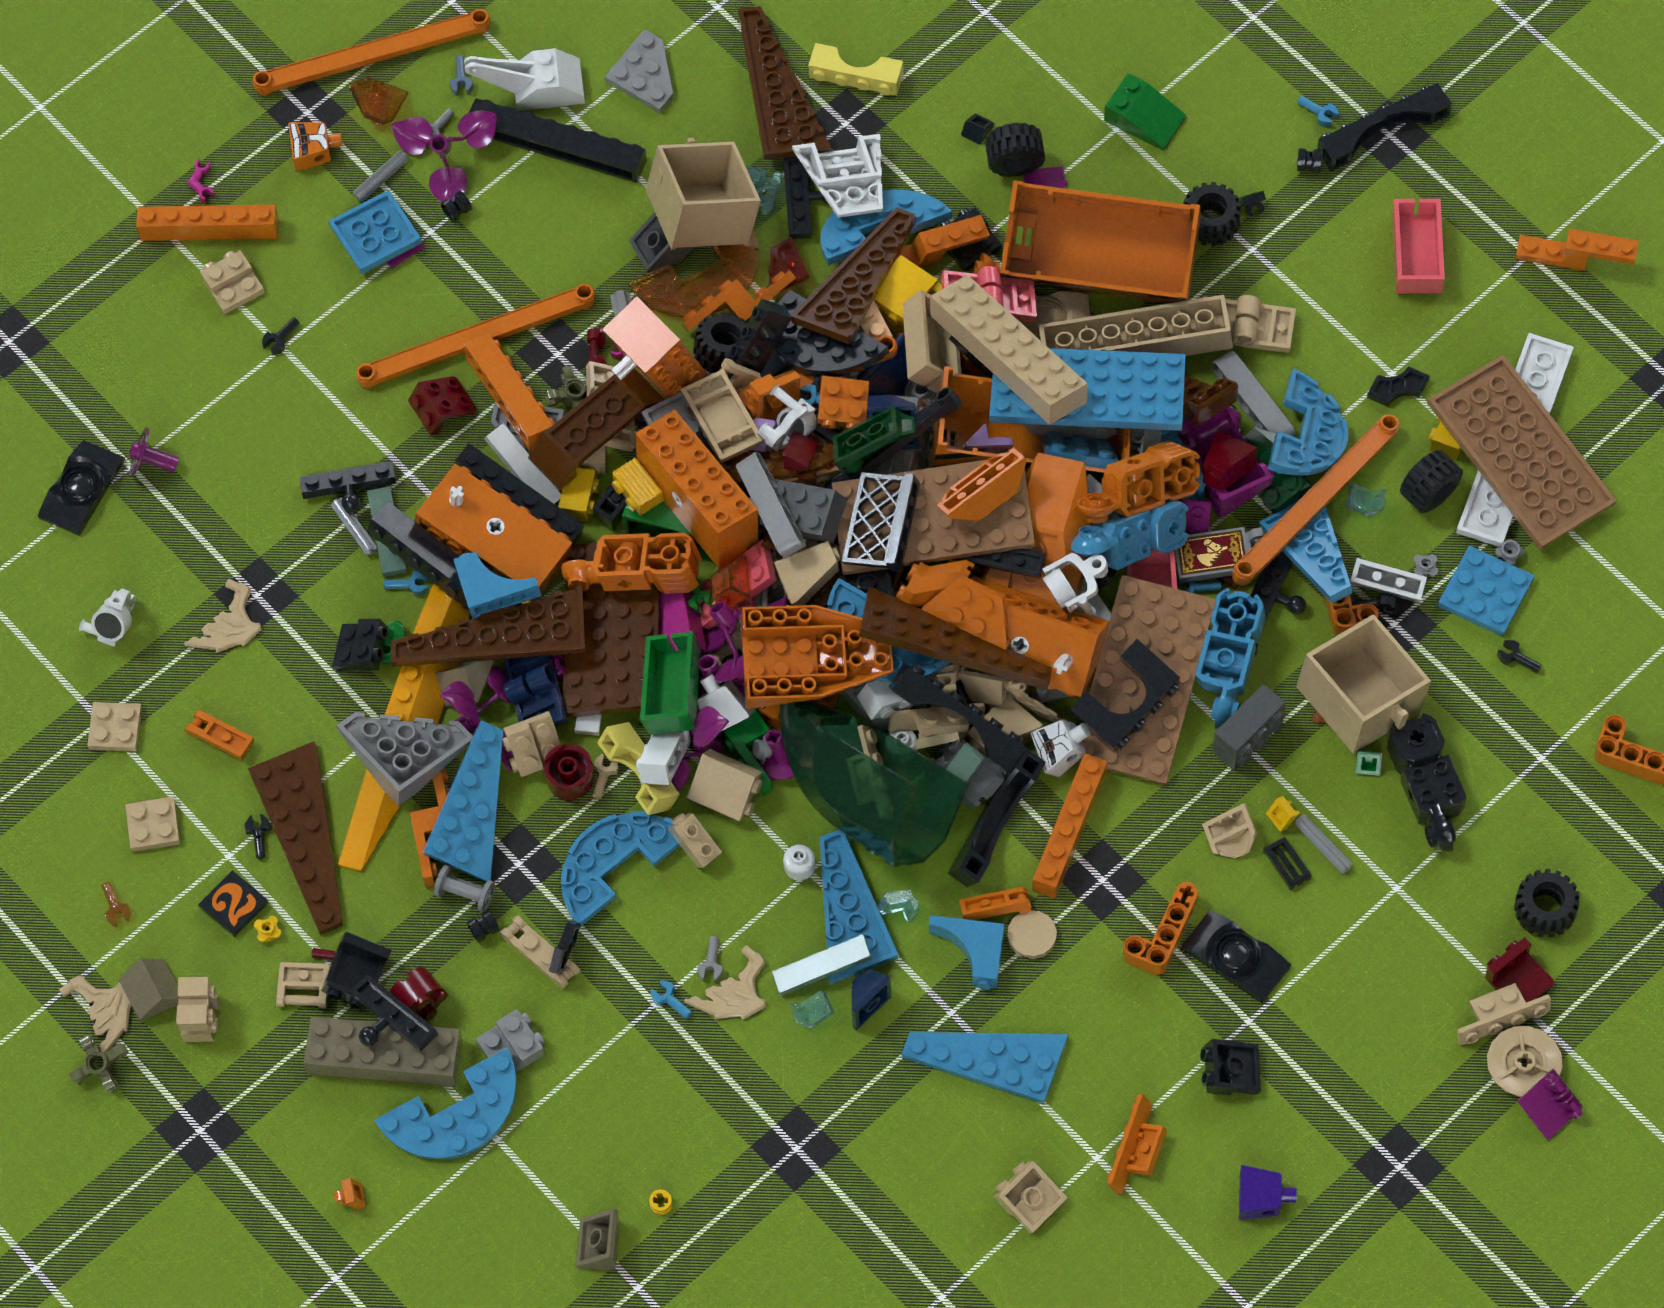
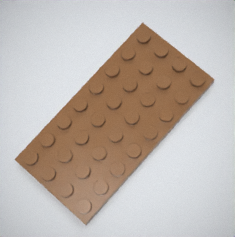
(1521, 452)
(932, 533)
(1174, 629)

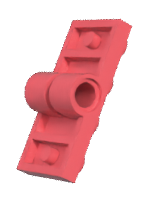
(1013, 294)
(760, 574)

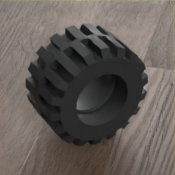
(1015, 149)
(1217, 199)
(710, 334)
(1431, 481)
(1544, 921)

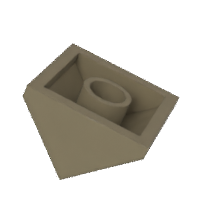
(472, 674)
(150, 987)
(598, 1241)

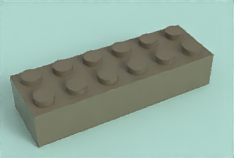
(336, 1051)

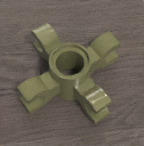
(571, 386)
(93, 1053)

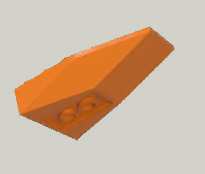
(1053, 495)
(806, 654)

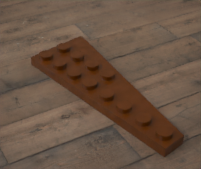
(778, 98)
(848, 292)
(527, 630)
(915, 630)
(296, 807)

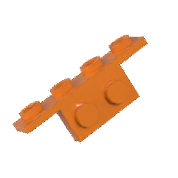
(1138, 1147)

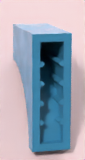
(488, 591)
(978, 941)

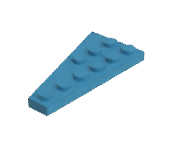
(1316, 554)
(468, 817)
(851, 906)
(1003, 1061)

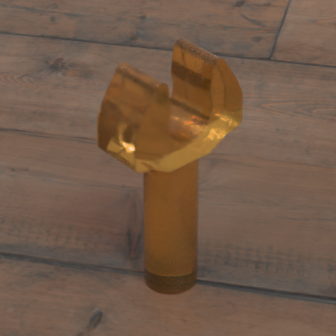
(115, 906)

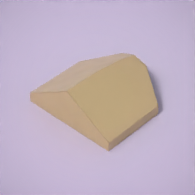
(1231, 832)

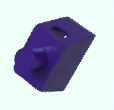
(1262, 1193)

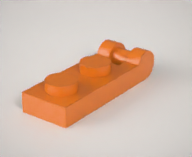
(220, 735)
(996, 904)

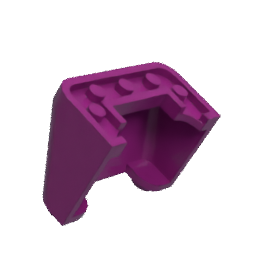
(1200, 439)

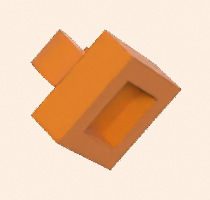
(351, 1194)

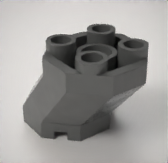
(984, 781)

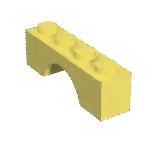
(881, 76)
(624, 746)

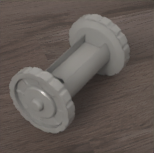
(463, 888)

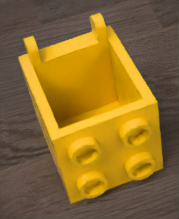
(899, 285)

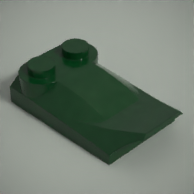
(869, 436)
(1284, 488)

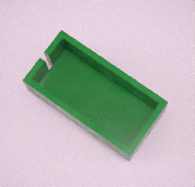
(656, 522)
(670, 683)

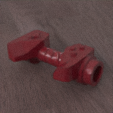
(596, 338)

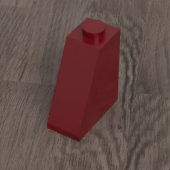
(1227, 461)

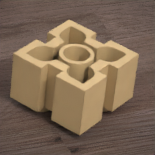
(197, 1009)

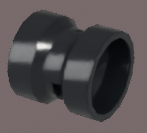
(1309, 160)
(456, 206)
(484, 925)

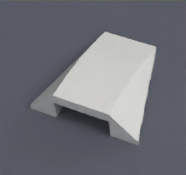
(847, 177)

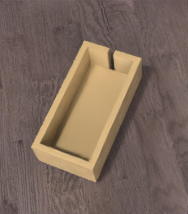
(927, 344)

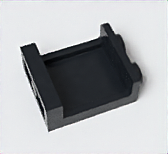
(350, 964)

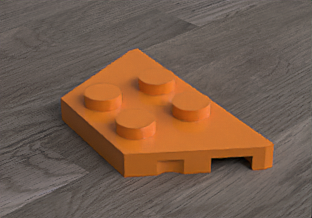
(972, 610)

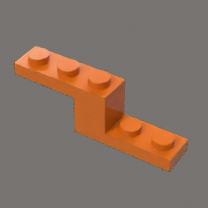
(933, 243)
(1577, 249)
(736, 299)
(423, 824)

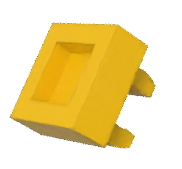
(1282, 813)

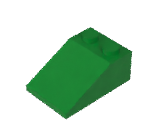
(1143, 112)

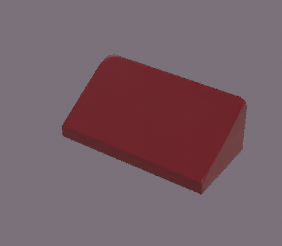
(799, 452)

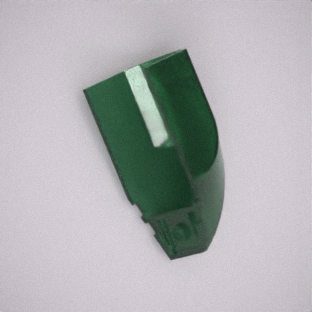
(890, 808)

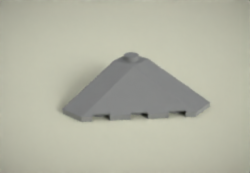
(403, 753)

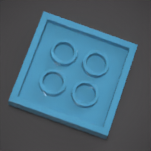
(375, 232)
(1093, 453)
(1486, 591)

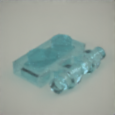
(760, 181)

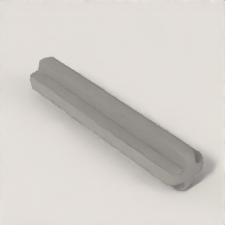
(380, 176)
(355, 528)
(1319, 839)

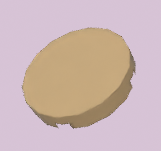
(1032, 934)

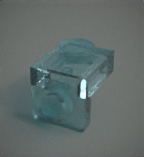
(1365, 501)
(896, 901)
(812, 1010)

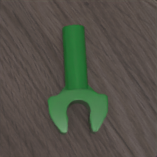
(699, 597)

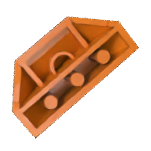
(984, 487)

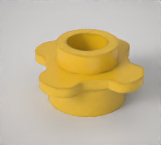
(269, 935)

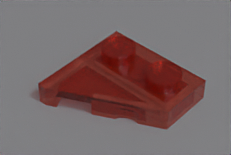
(786, 258)

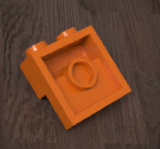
(842, 402)
(768, 406)

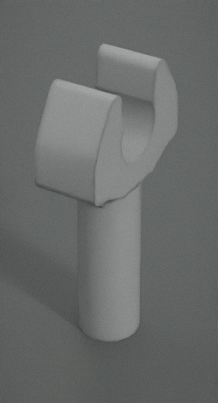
(441, 121)
(710, 963)

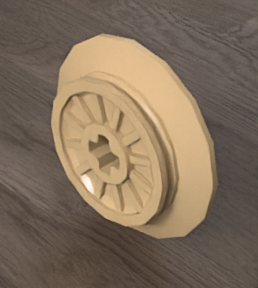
(1518, 1044)

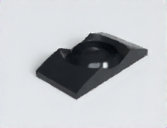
(80, 487)
(1236, 955)

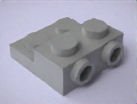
(515, 1033)

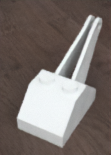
(538, 80)

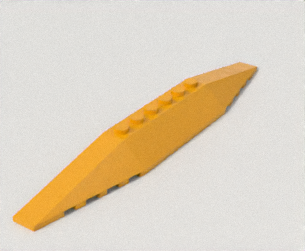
(413, 697)

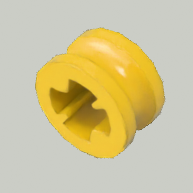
(654, 1206)

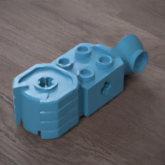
(1131, 538)
(1230, 650)

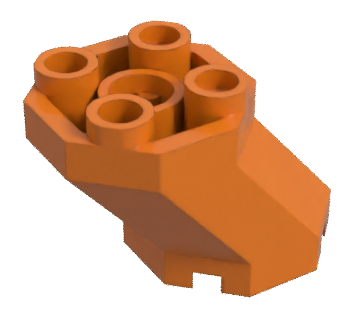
(929, 581)

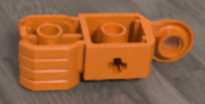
(1143, 482)
(637, 562)

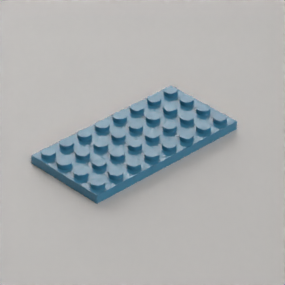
(1122, 392)

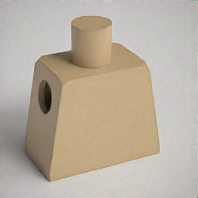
(983, 687)

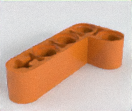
(1348, 613)
(1622, 748)
(1167, 927)

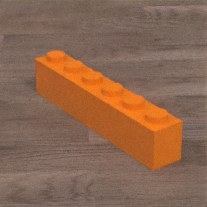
(207, 222)
(507, 389)
(1069, 826)

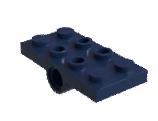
(534, 688)

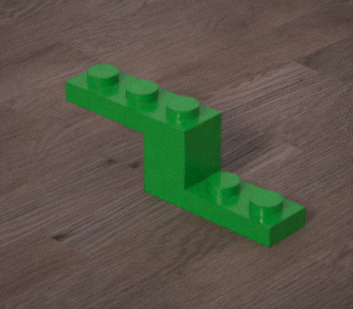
(740, 740)

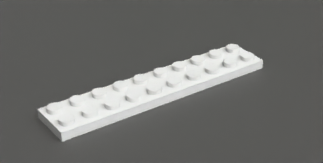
(1542, 369)

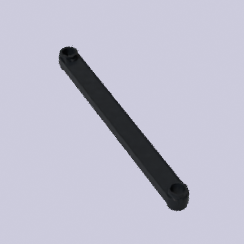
(945, 402)

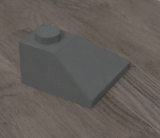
(653, 246)

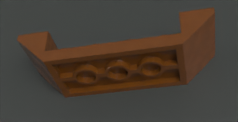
(1205, 401)
(591, 426)

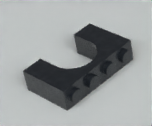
(1115, 728)

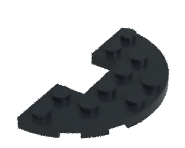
(819, 354)

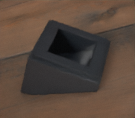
(977, 128)

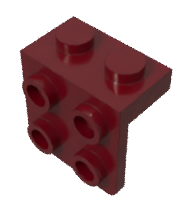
(440, 400)
(1519, 968)

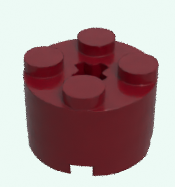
(568, 771)
(420, 992)

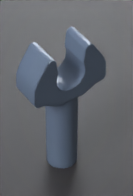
(461, 78)

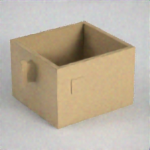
(702, 194)
(1363, 683)

